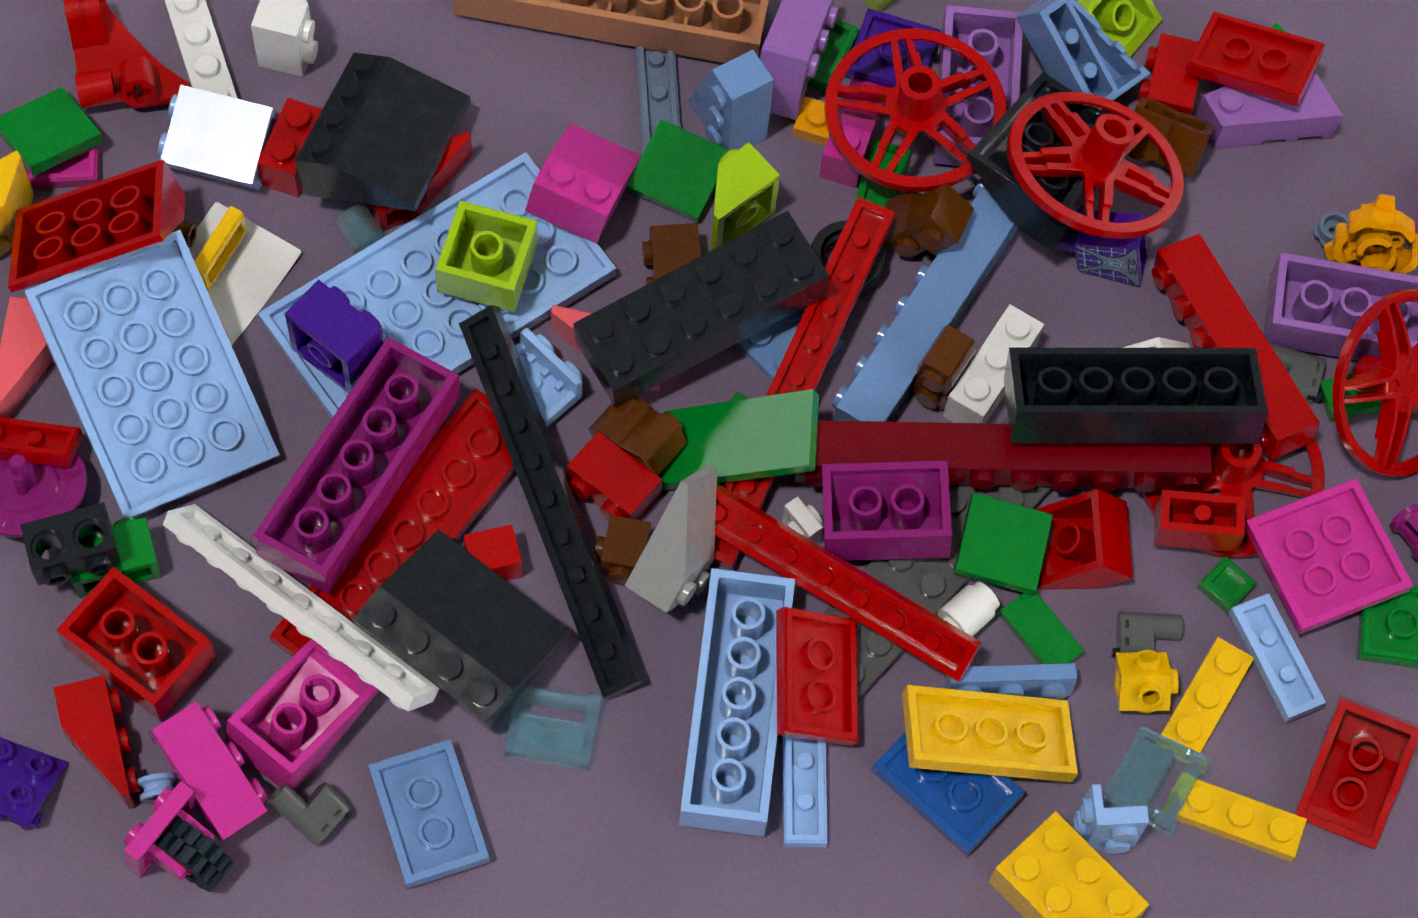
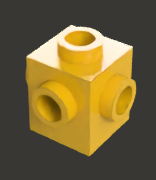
(1144, 681)

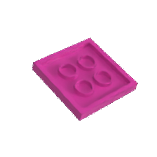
(1328, 556)

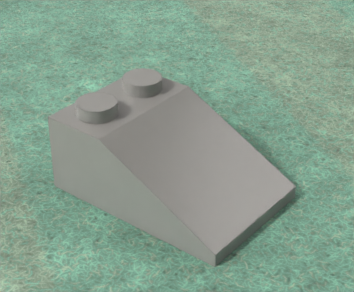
(681, 546)

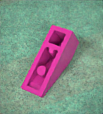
(859, 131)

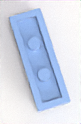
(1277, 658)

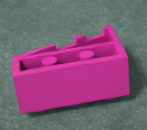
(210, 769)

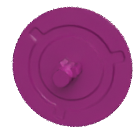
(37, 491)

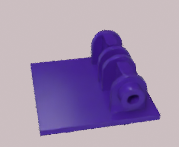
(26, 782)

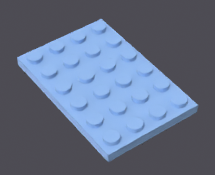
(152, 375)

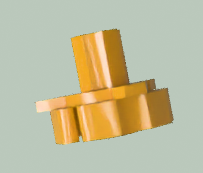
(1376, 238)

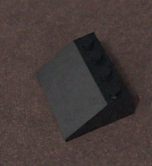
(380, 134)
(992, 165)
(462, 628)

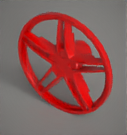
(913, 106)
(1098, 160)
(1384, 379)
(1240, 469)

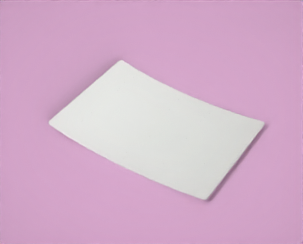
(250, 273)

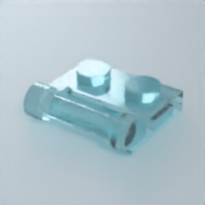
(553, 739)
(1144, 772)

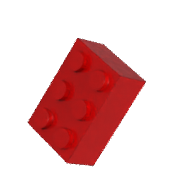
(136, 643)

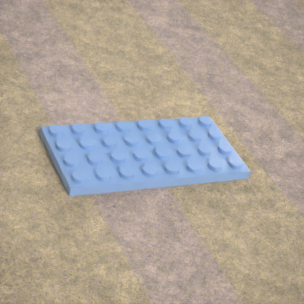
(399, 284)

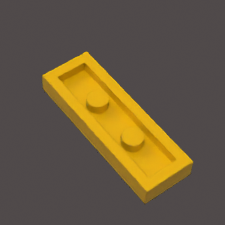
(1208, 695)
(1243, 820)

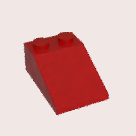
(1358, 771)

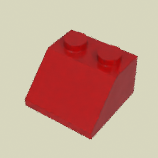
(1086, 543)

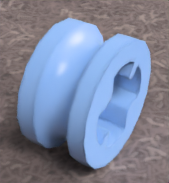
(155, 784)

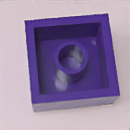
(333, 334)

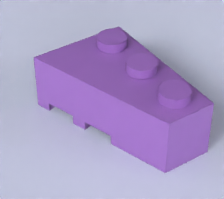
(793, 50)

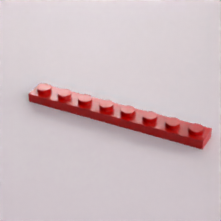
(844, 585)

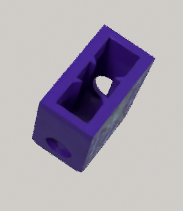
(1109, 257)

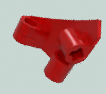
(112, 62)

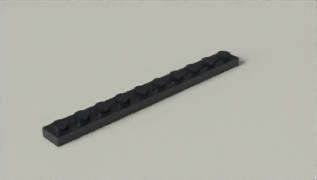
(552, 503)

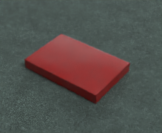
(1255, 58)
(816, 676)

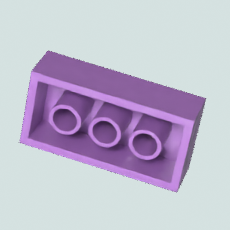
(999, 40)
(1320, 301)

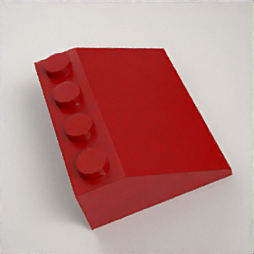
(94, 224)

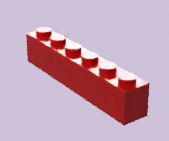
(1220, 319)

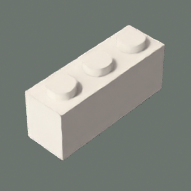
(983, 381)

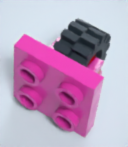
(176, 842)

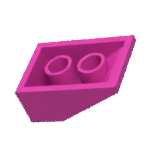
(582, 183)
(299, 715)

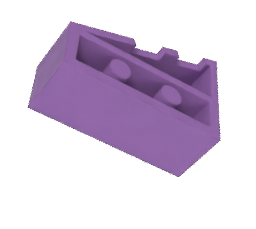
(1249, 118)

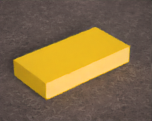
(221, 246)

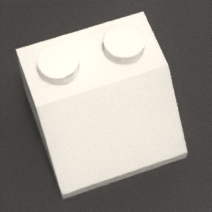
(284, 36)

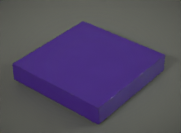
(878, 64)

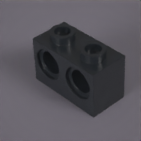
(69, 534)

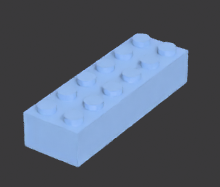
(735, 705)

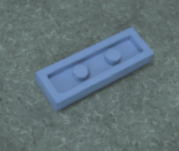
(1037, 680)

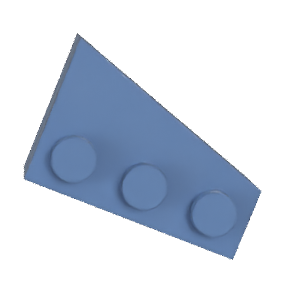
(1077, 50)
(735, 102)

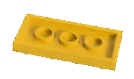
(989, 733)

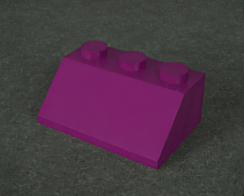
(887, 510)

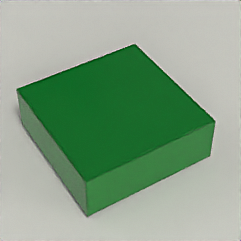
(1226, 585)

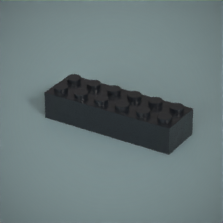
(701, 308)
(1134, 396)

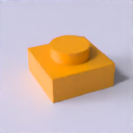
(811, 122)

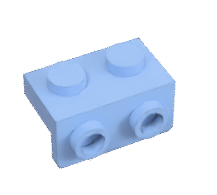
(553, 382)
(1109, 828)

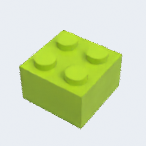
(487, 256)

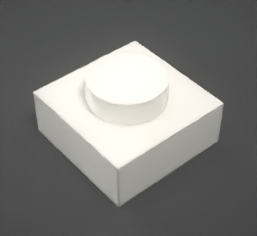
(803, 519)

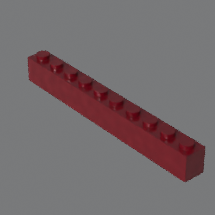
(985, 457)

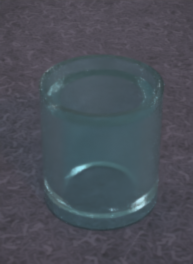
(359, 228)

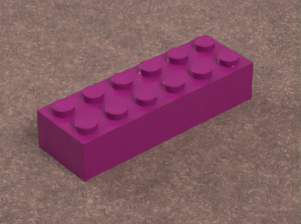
(357, 465)

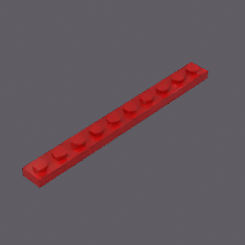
(820, 331)

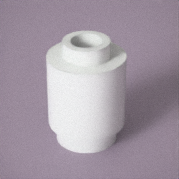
(970, 608)

